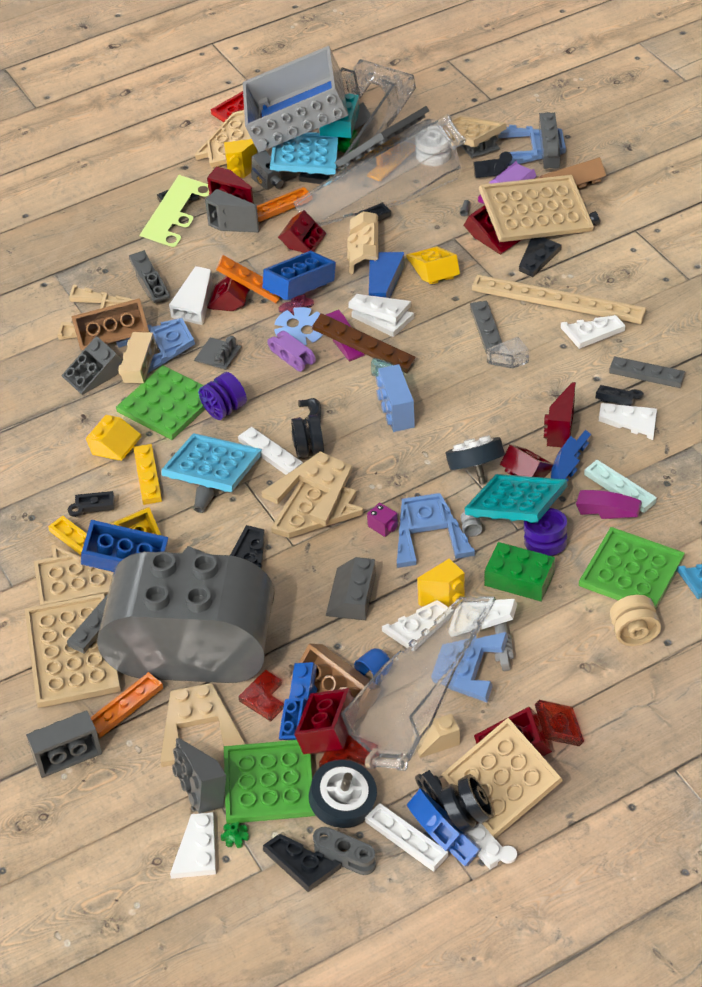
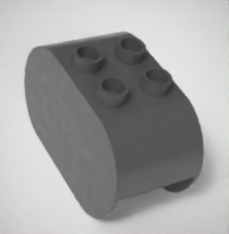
(186, 617)

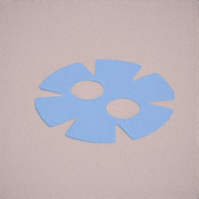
(303, 317)

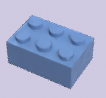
(395, 398)

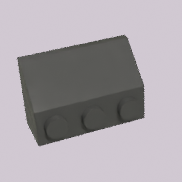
(352, 589)

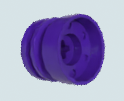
(222, 395)

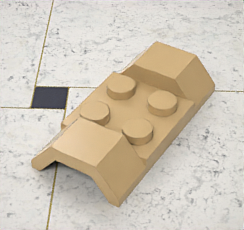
(362, 239)

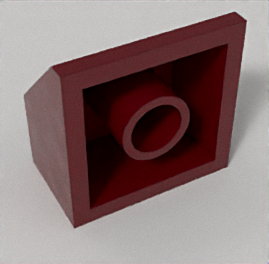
(228, 295)
(525, 463)

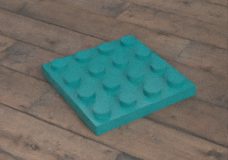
(516, 497)

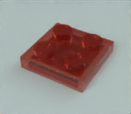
(559, 723)

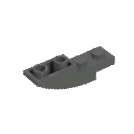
(148, 277)

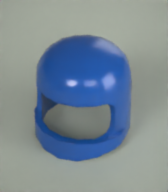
(372, 661)

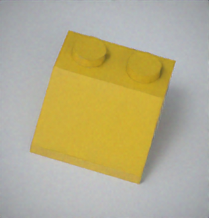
(239, 156)
(112, 438)
(139, 520)
(441, 583)

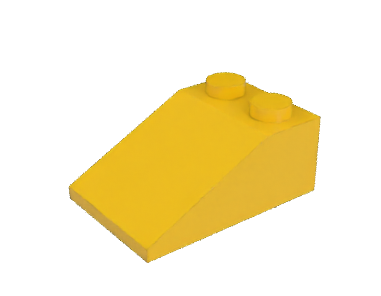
(434, 264)

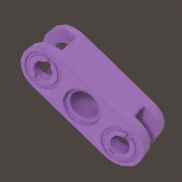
(291, 350)

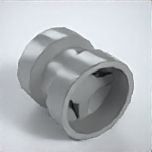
(471, 525)

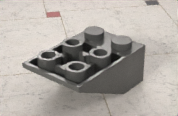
(231, 213)
(93, 366)
(199, 777)

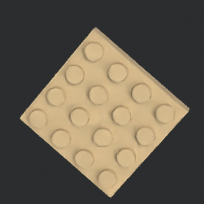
(509, 772)

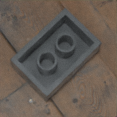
(64, 744)

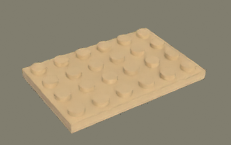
(535, 208)
(61, 671)

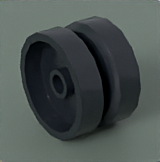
(307, 436)
(466, 803)

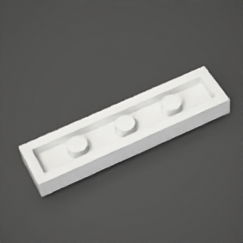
(270, 451)
(406, 837)

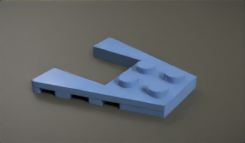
(535, 153)
(171, 339)
(428, 514)

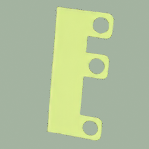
(169, 210)

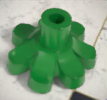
(235, 834)

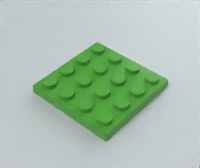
(164, 402)
(631, 566)
(267, 782)

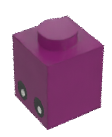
(382, 519)

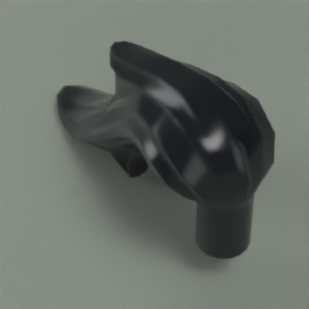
(313, 405)

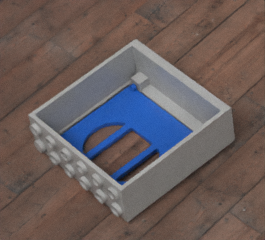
(294, 99)

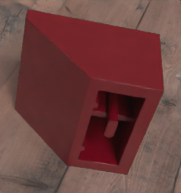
(302, 233)

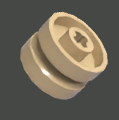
(635, 620)

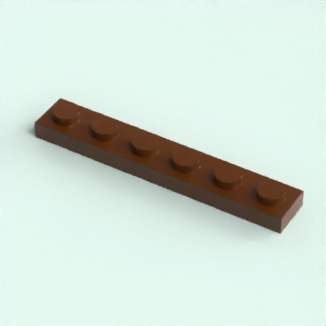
(363, 342)

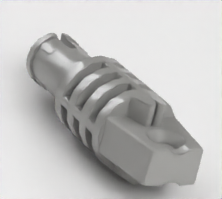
(504, 657)

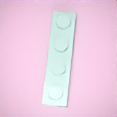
(619, 484)

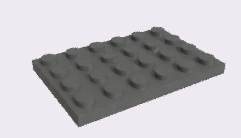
(382, 137)

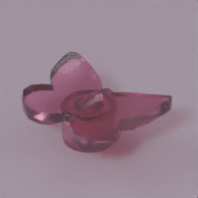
(296, 302)

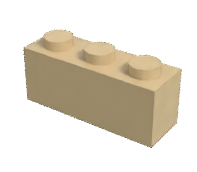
(137, 357)

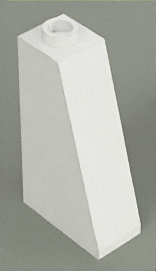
(193, 297)

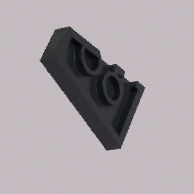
(250, 545)
(302, 865)

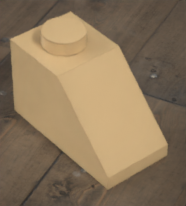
(441, 736)

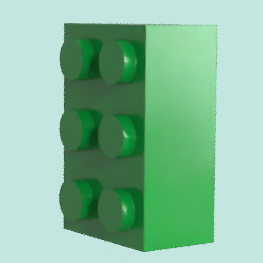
(519, 571)

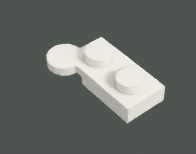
(491, 850)

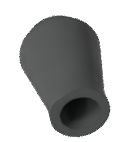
(202, 498)

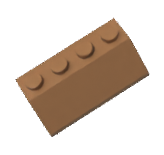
(582, 173)
(110, 323)
(333, 671)

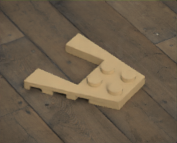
(87, 295)
(320, 472)
(195, 707)

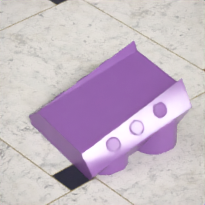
(514, 173)

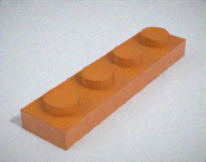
(279, 204)
(245, 277)
(126, 704)

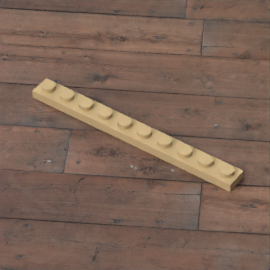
(558, 299)

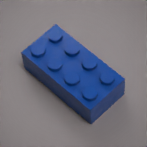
(298, 275)
(110, 544)

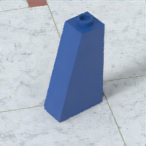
(385, 273)

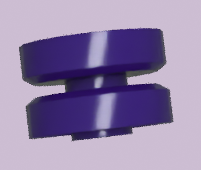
(548, 534)

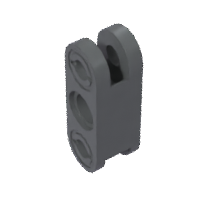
(358, 858)

